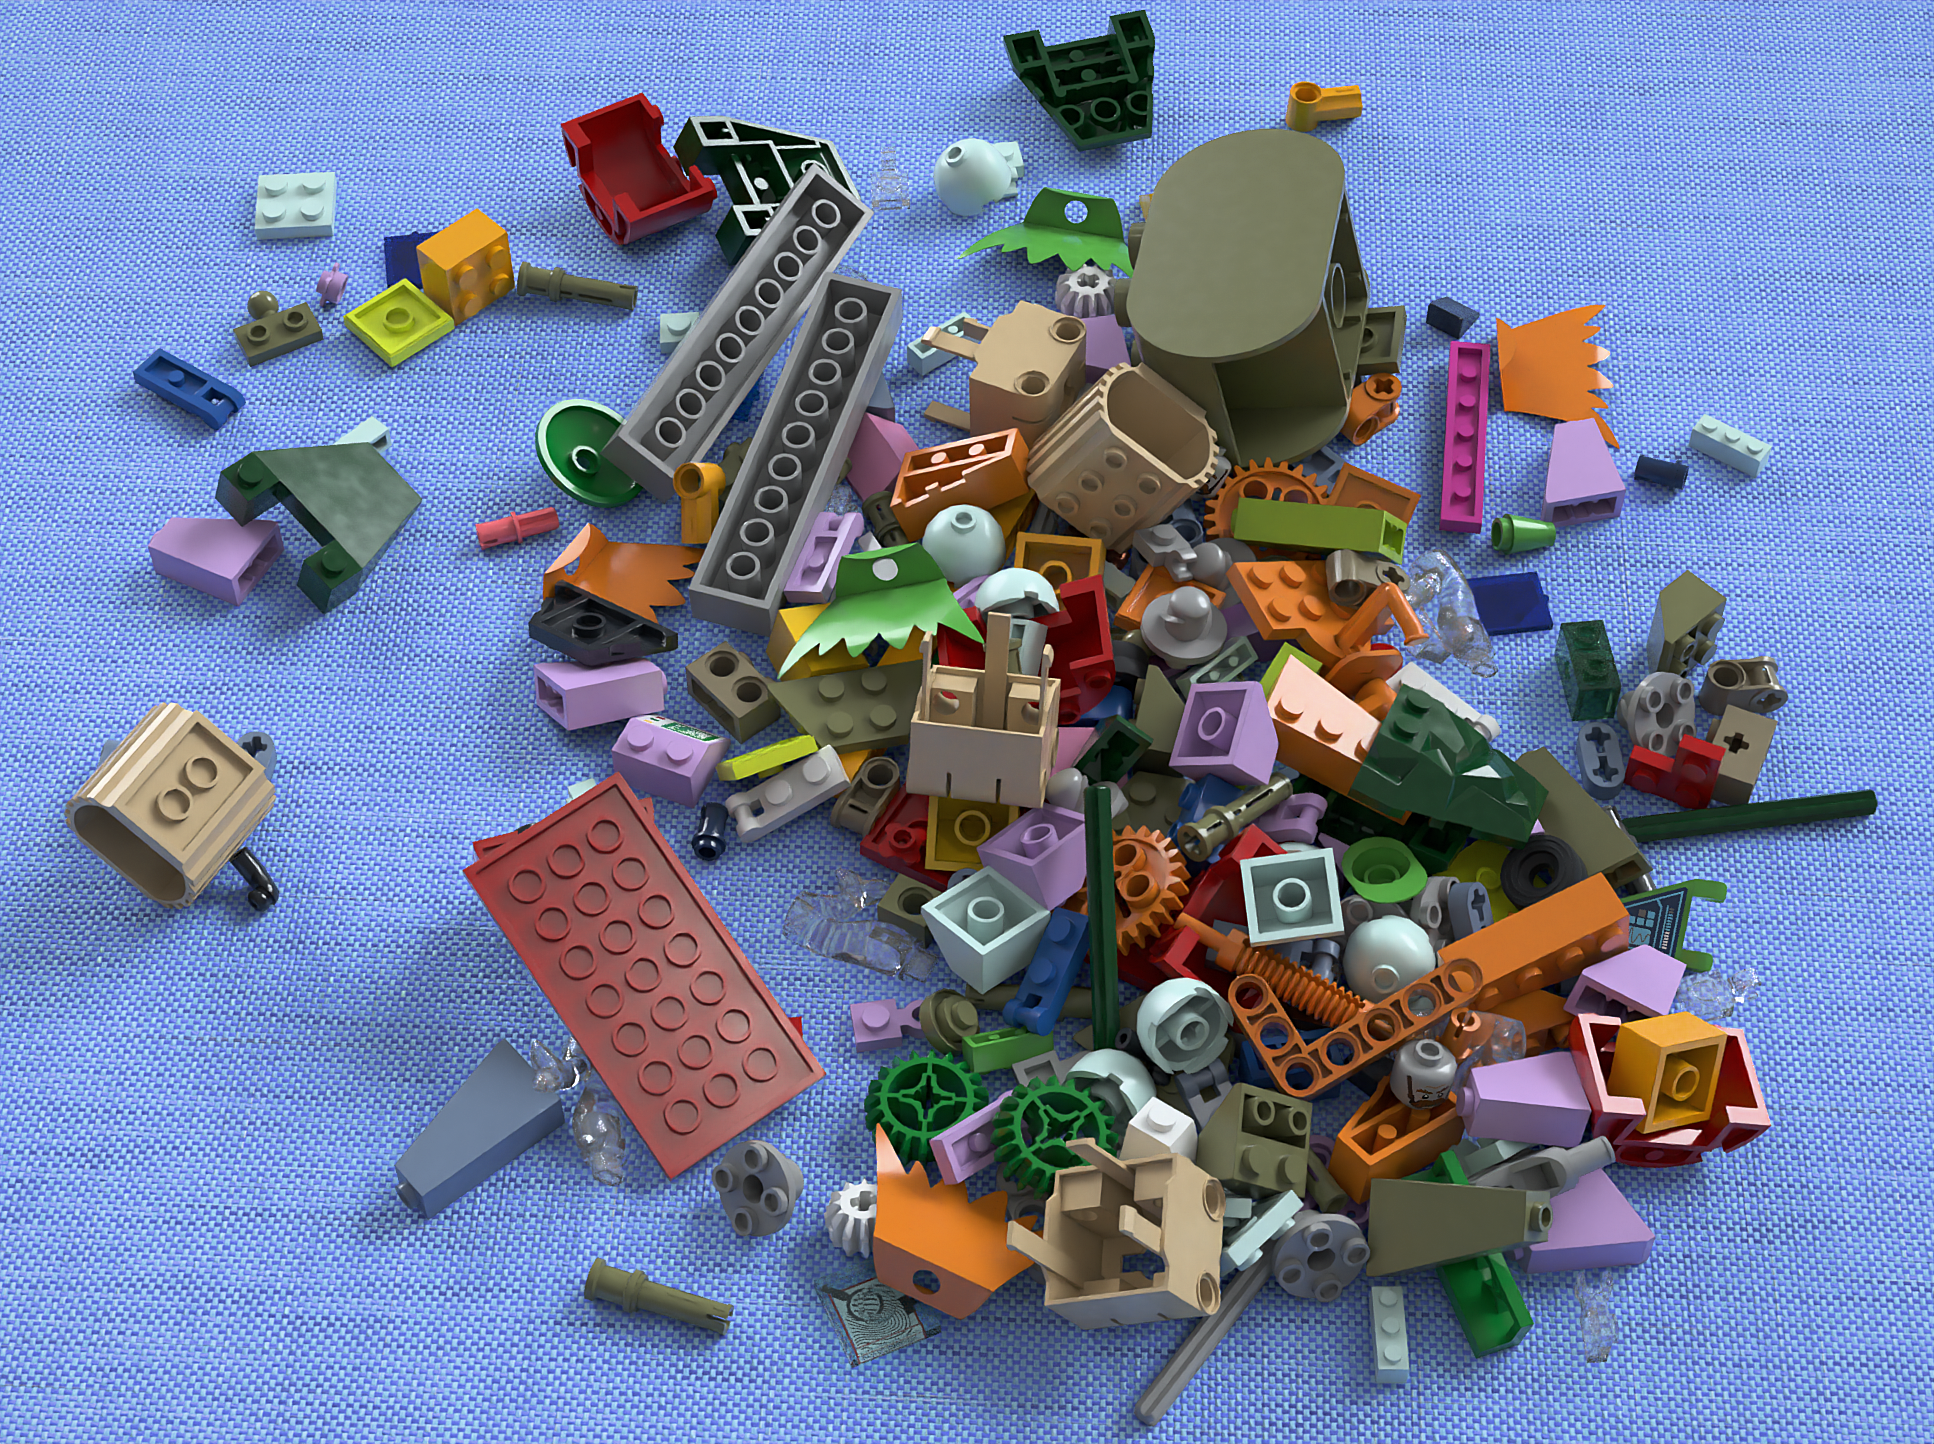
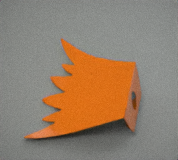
(1548, 370)
(624, 572)
(941, 1234)

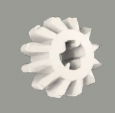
(1086, 292)
(852, 1217)

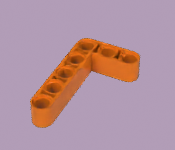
(1352, 1033)

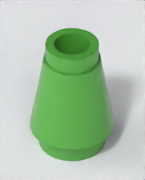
(1520, 534)

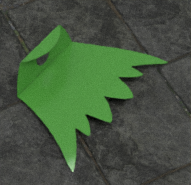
(1050, 233)
(887, 607)

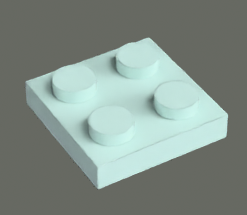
(295, 205)
(1268, 1219)

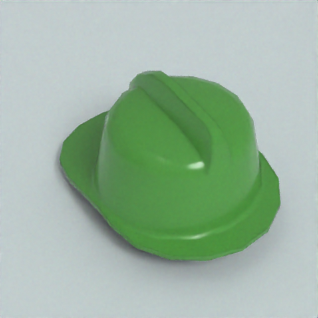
(1383, 870)

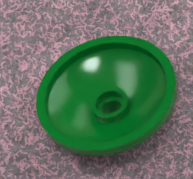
(570, 448)

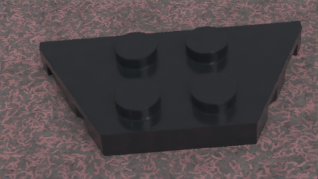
(595, 628)

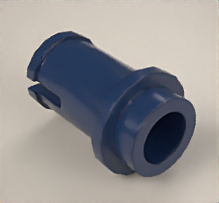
(1661, 472)
(709, 840)

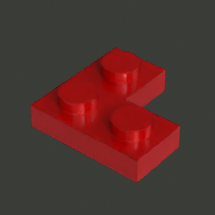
(1683, 780)

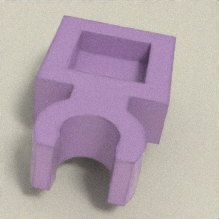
(882, 1025)

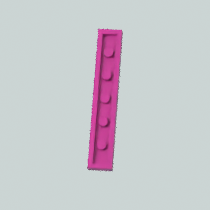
(1465, 438)

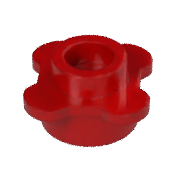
(899, 854)

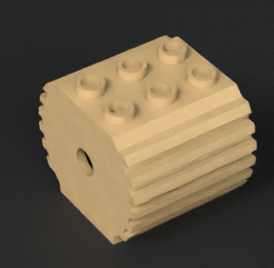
(1123, 456)
(171, 804)

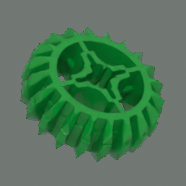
(903, 1096)
(1040, 1109)

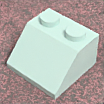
(1292, 897)
(986, 928)

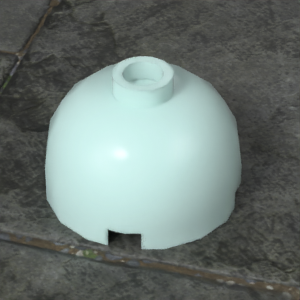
(971, 176)
(965, 543)
(1017, 593)
(1386, 957)
(1183, 1025)
(1117, 1080)

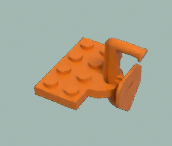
(1295, 603)

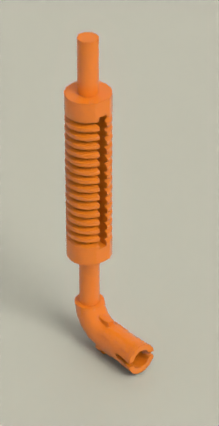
(1310, 991)

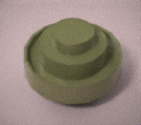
(946, 1019)

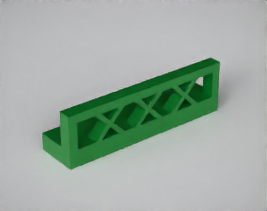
(1480, 1288)

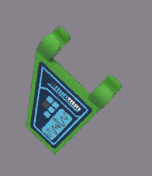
(1662, 917)

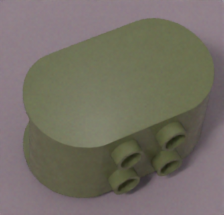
(1252, 291)

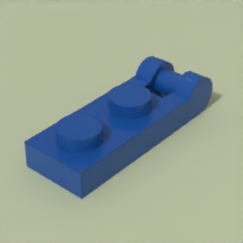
(189, 388)
(1050, 973)

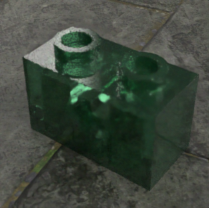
(1587, 670)

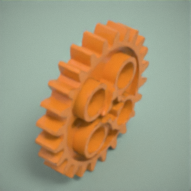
(1261, 483)
(1149, 879)

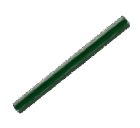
(1752, 815)
(1101, 916)

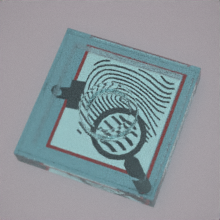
(872, 1316)

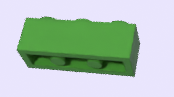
(1003, 1048)

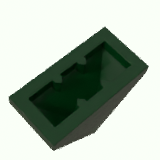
(1111, 750)

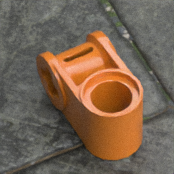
(1372, 407)

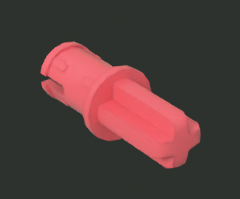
(516, 527)

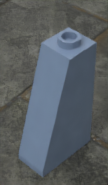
(477, 1132)

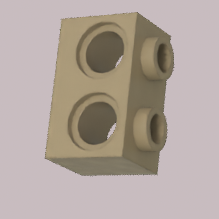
(732, 691)

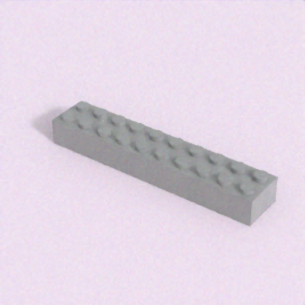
(737, 333)
(796, 453)

